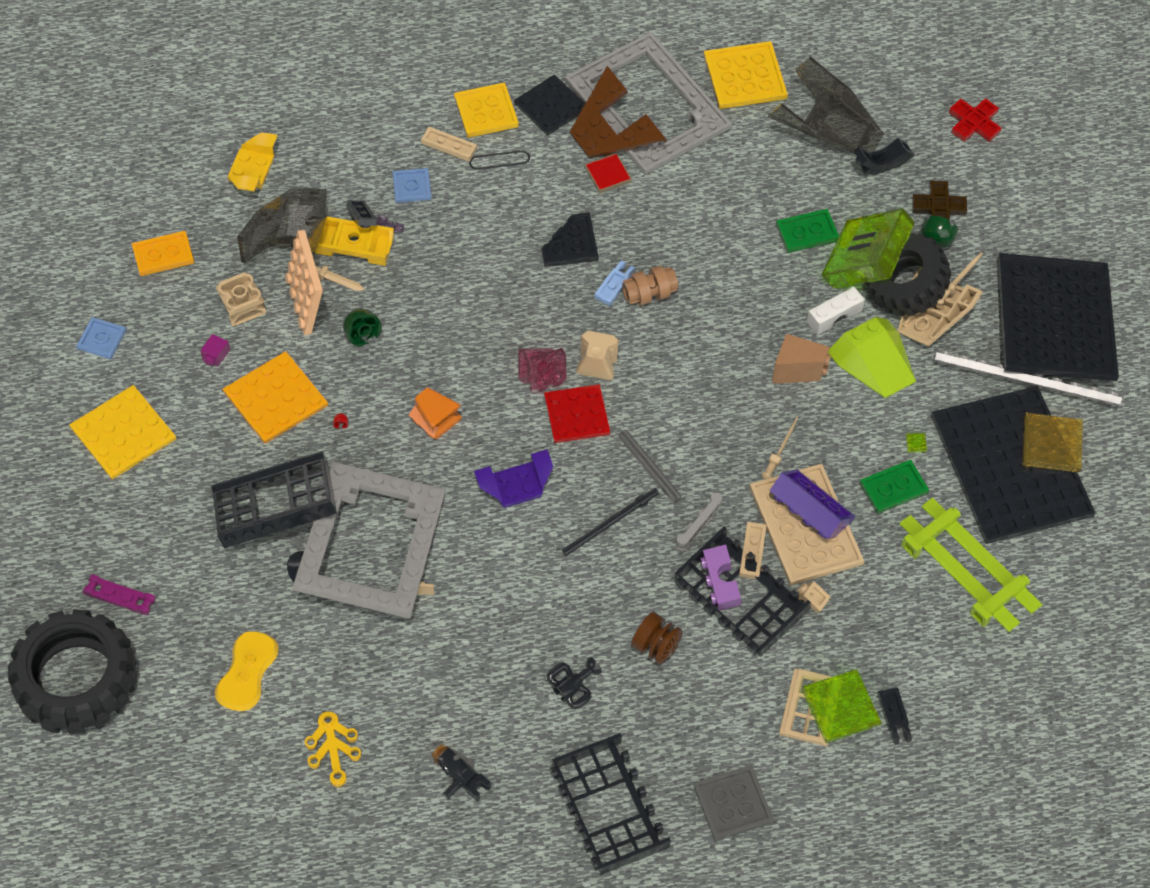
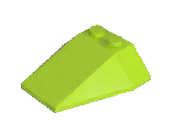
(874, 356)

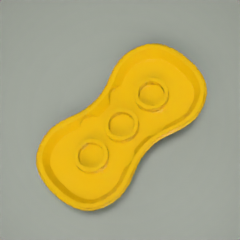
(242, 683)

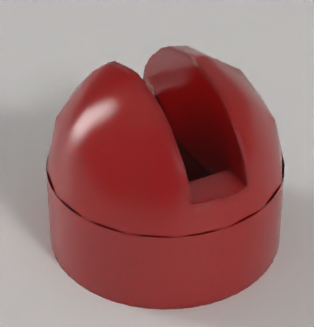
(340, 418)

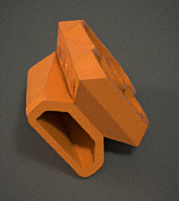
(435, 412)

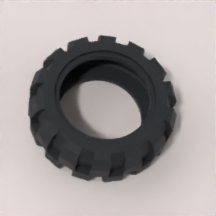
(59, 634)

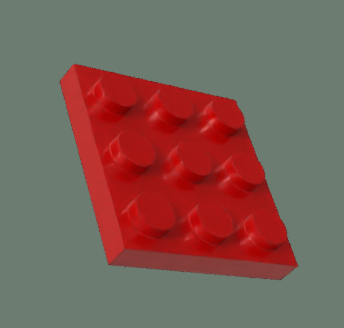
(577, 413)

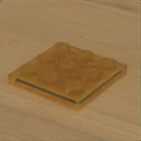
(1052, 442)

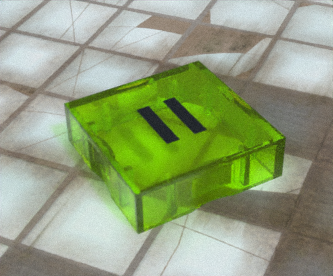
(868, 248)

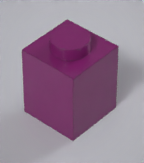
(214, 350)

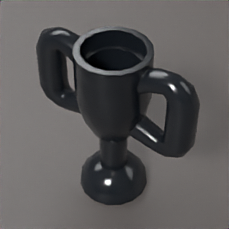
(573, 682)

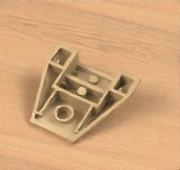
(930, 325)

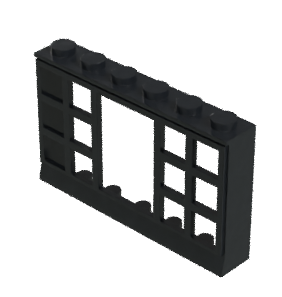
(279, 521)
(775, 586)
(637, 795)

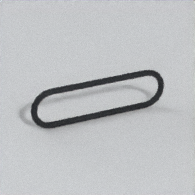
(497, 166)

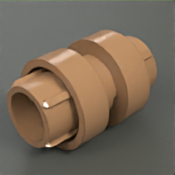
(657, 283)

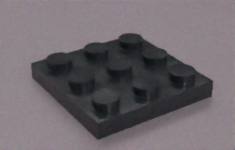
(550, 104)

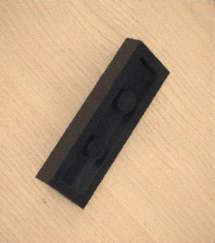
(361, 213)

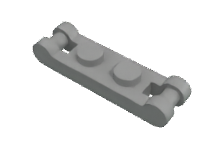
(703, 518)

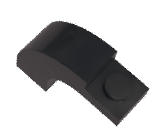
(885, 159)

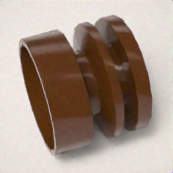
(660, 640)

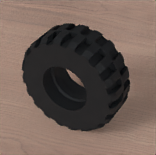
(923, 290)

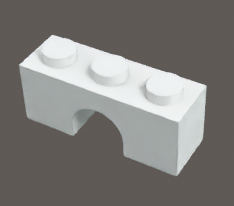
(823, 316)

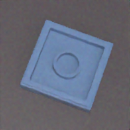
(411, 185)
(101, 338)

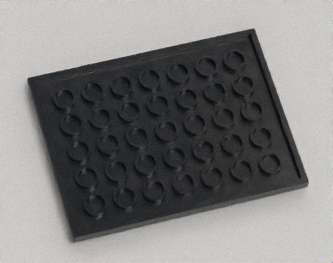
(1057, 317)

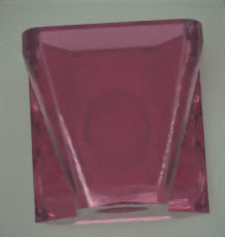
(541, 367)

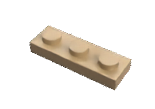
(449, 144)
(753, 542)

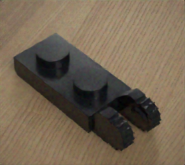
(894, 713)

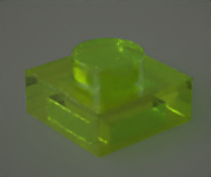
(916, 442)

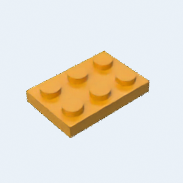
(162, 253)

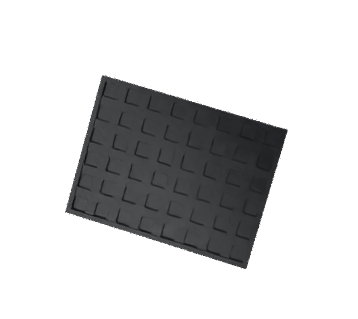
(987, 457)

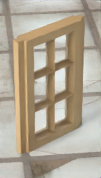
(791, 706)

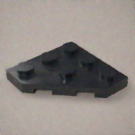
(571, 243)

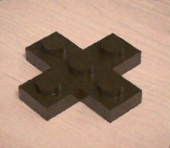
(939, 201)

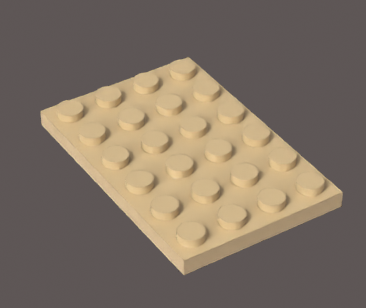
(799, 546)

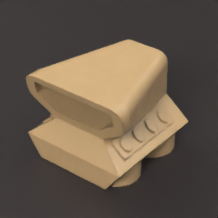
(241, 298)
(598, 355)

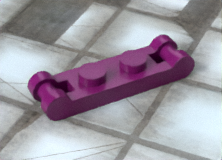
(118, 595)

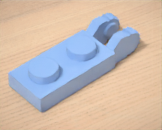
(613, 284)

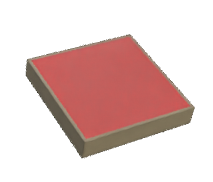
(608, 173)

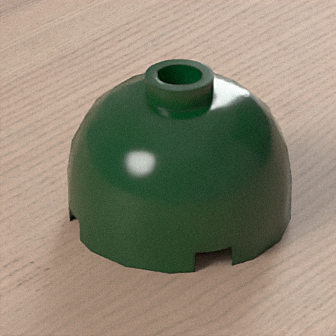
(939, 230)
(362, 323)

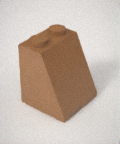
(801, 361)

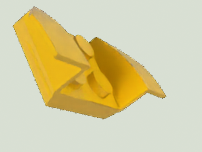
(253, 162)

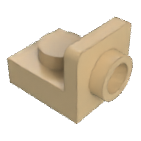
(814, 594)

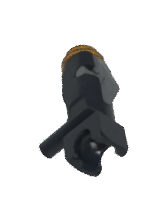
(461, 770)

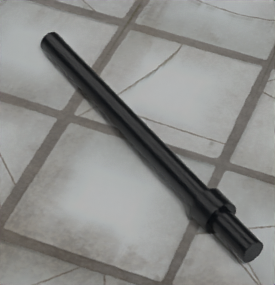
(640, 501)

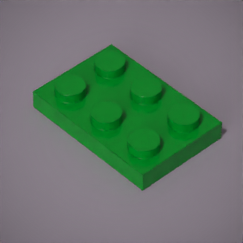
(807, 230)
(894, 486)

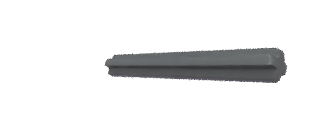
(650, 466)

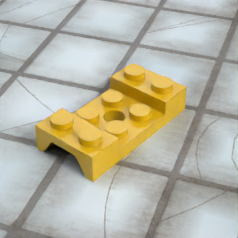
(372, 244)

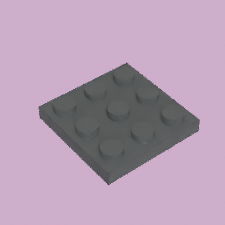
(733, 803)

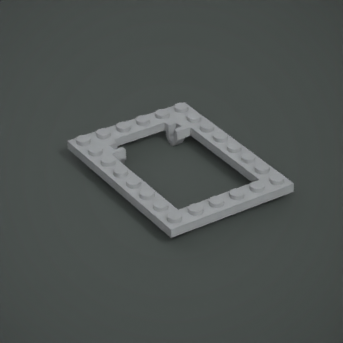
(707, 117)
(423, 505)

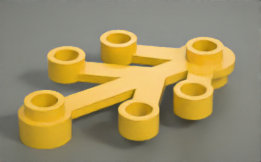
(331, 745)

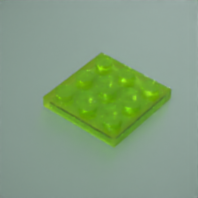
(841, 706)

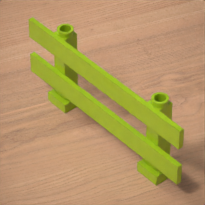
(988, 604)

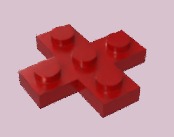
(975, 120)

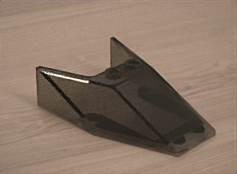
(836, 115)
(281, 219)

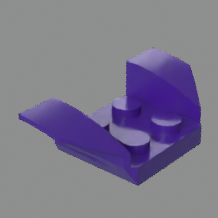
(519, 482)

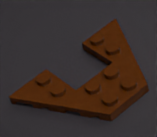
(597, 135)

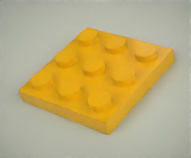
(486, 110)

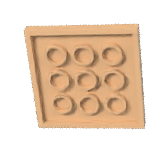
(304, 283)

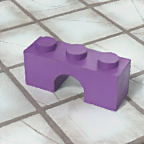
(724, 594)

